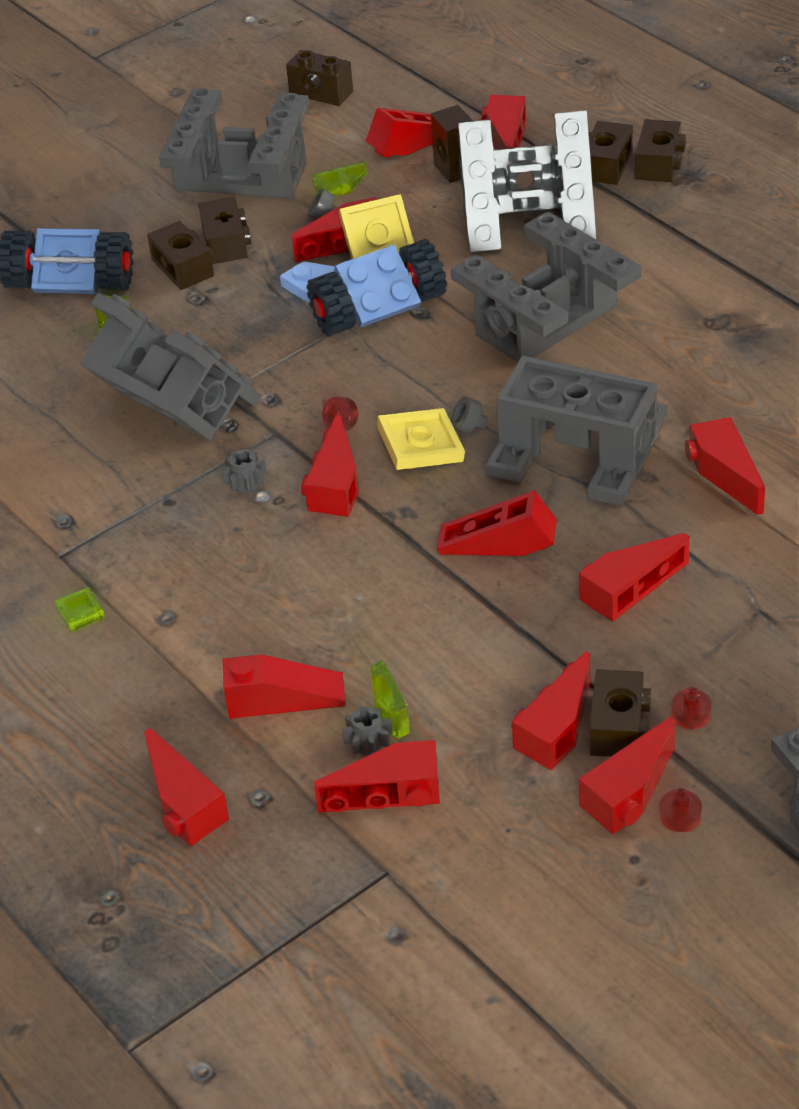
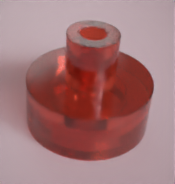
(343, 407)
(691, 708)
(680, 810)

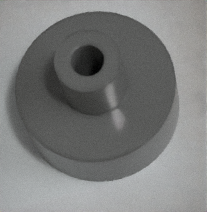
(321, 204)
(468, 415)

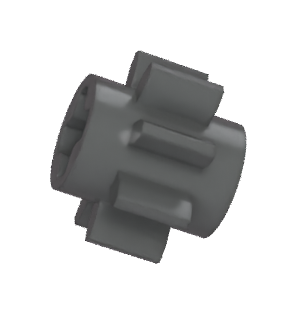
(244, 471)
(367, 730)

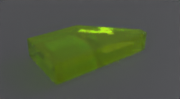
(340, 180)
(389, 699)

